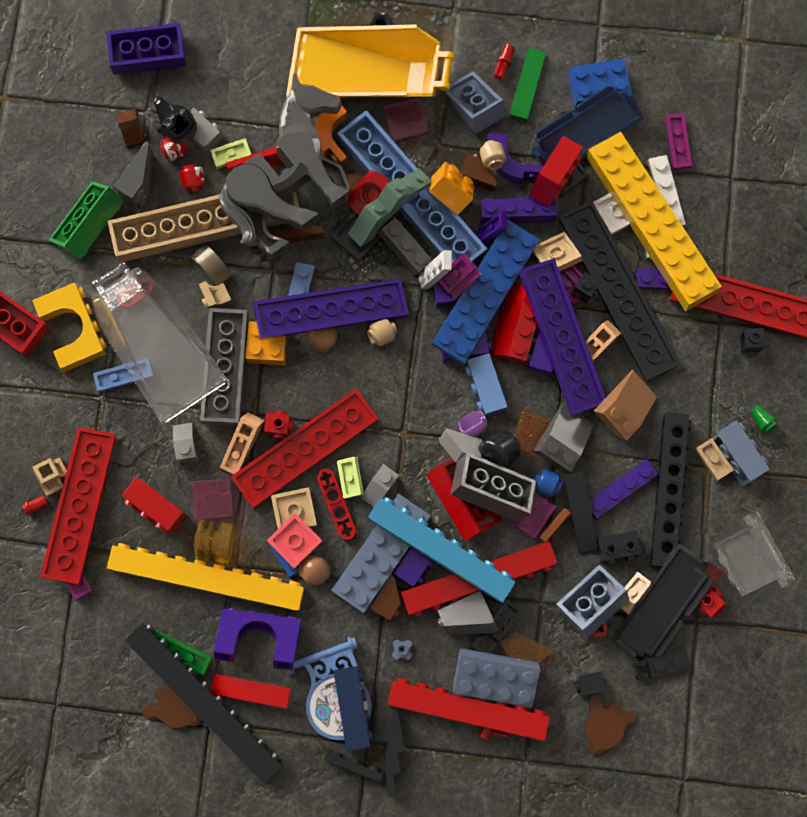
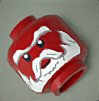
(173, 150)
(192, 177)

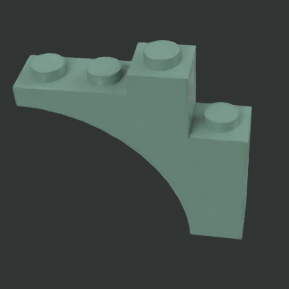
(390, 200)

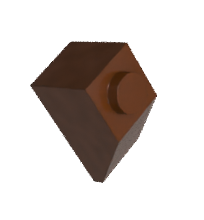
(478, 172)
(387, 601)

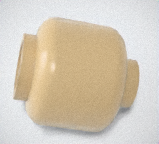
(492, 155)
(382, 332)

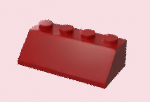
(514, 327)
(467, 517)

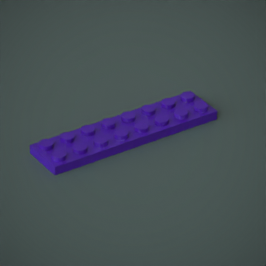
(330, 309)
(562, 336)

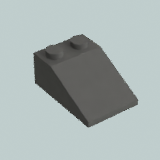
(136, 179)
(564, 439)

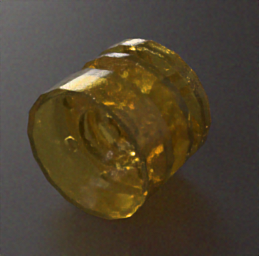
(214, 541)

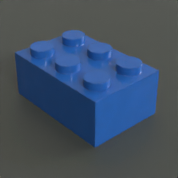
(591, 78)

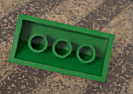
(86, 220)

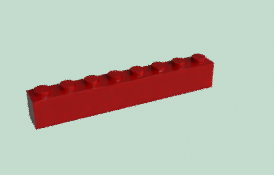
(453, 588)
(468, 710)

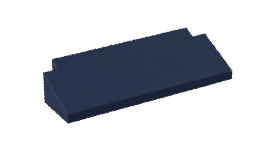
(592, 122)

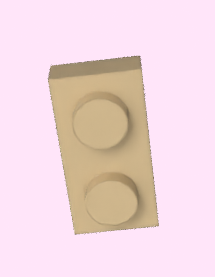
(714, 459)
(635, 590)

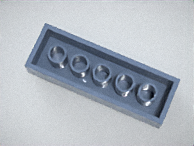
(374, 562)

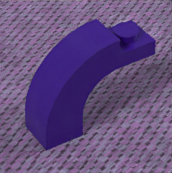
(512, 170)

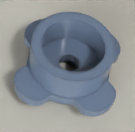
(398, 645)

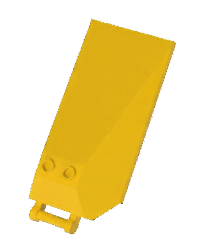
(370, 61)

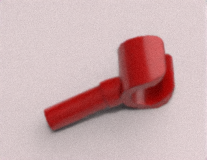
(486, 733)

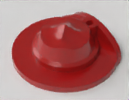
(366, 190)

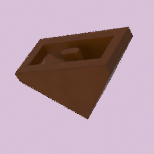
(130, 128)

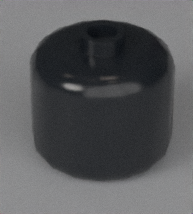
(500, 448)

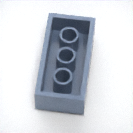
(496, 677)

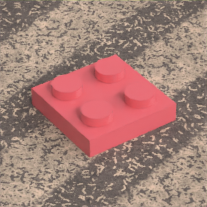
(294, 540)

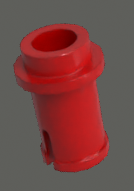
(35, 505)

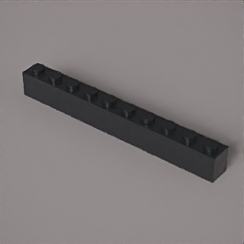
(203, 702)

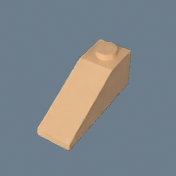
(602, 339)
(242, 442)

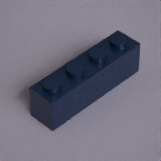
(352, 708)

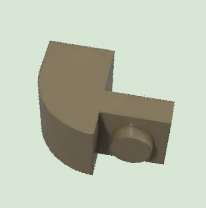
(211, 265)

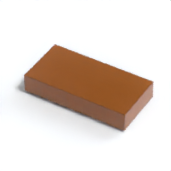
(554, 525)

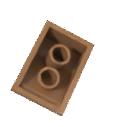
(626, 406)

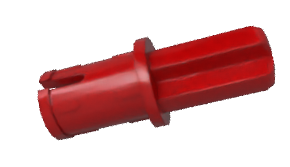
(504, 61)

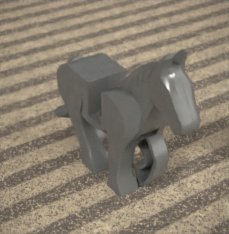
(255, 189)

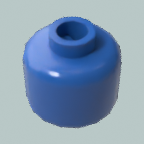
(548, 483)

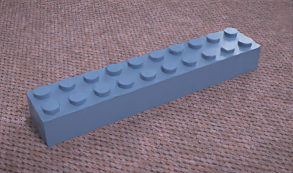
(427, 215)

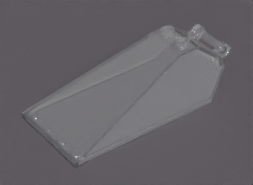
(154, 342)

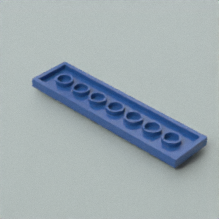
(484, 296)

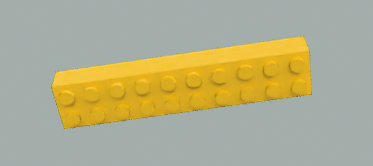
(653, 221)

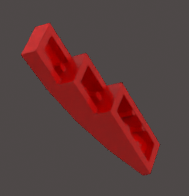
(251, 691)

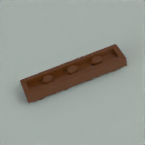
(295, 235)

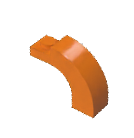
(325, 126)

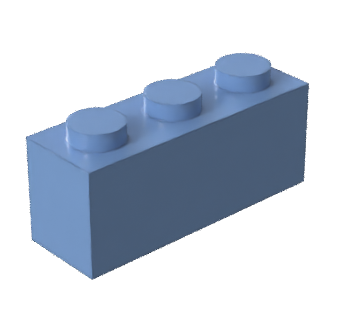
(485, 385)

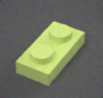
(230, 152)
(350, 477)

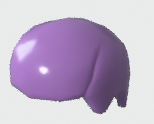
(473, 424)

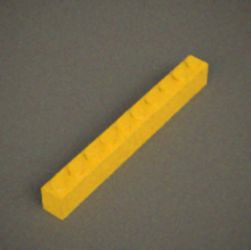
(206, 578)

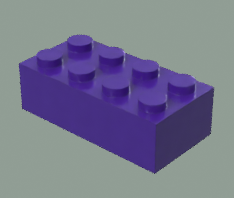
(146, 48)

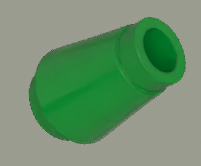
(763, 419)

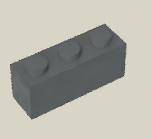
(404, 246)

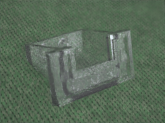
(753, 557)

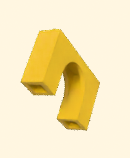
(88, 345)

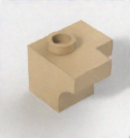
(215, 296)
(49, 475)

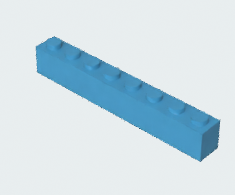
(441, 550)

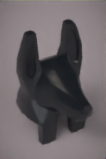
(174, 122)

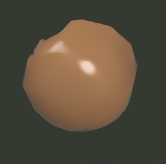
(323, 340)
(314, 570)

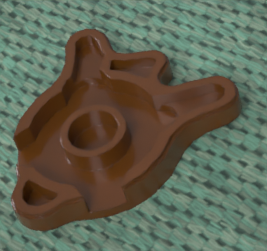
(171, 709)
(605, 725)

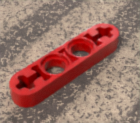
(334, 505)

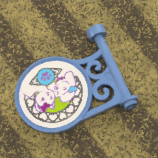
(322, 701)

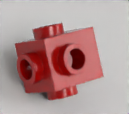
(273, 420)
(716, 605)

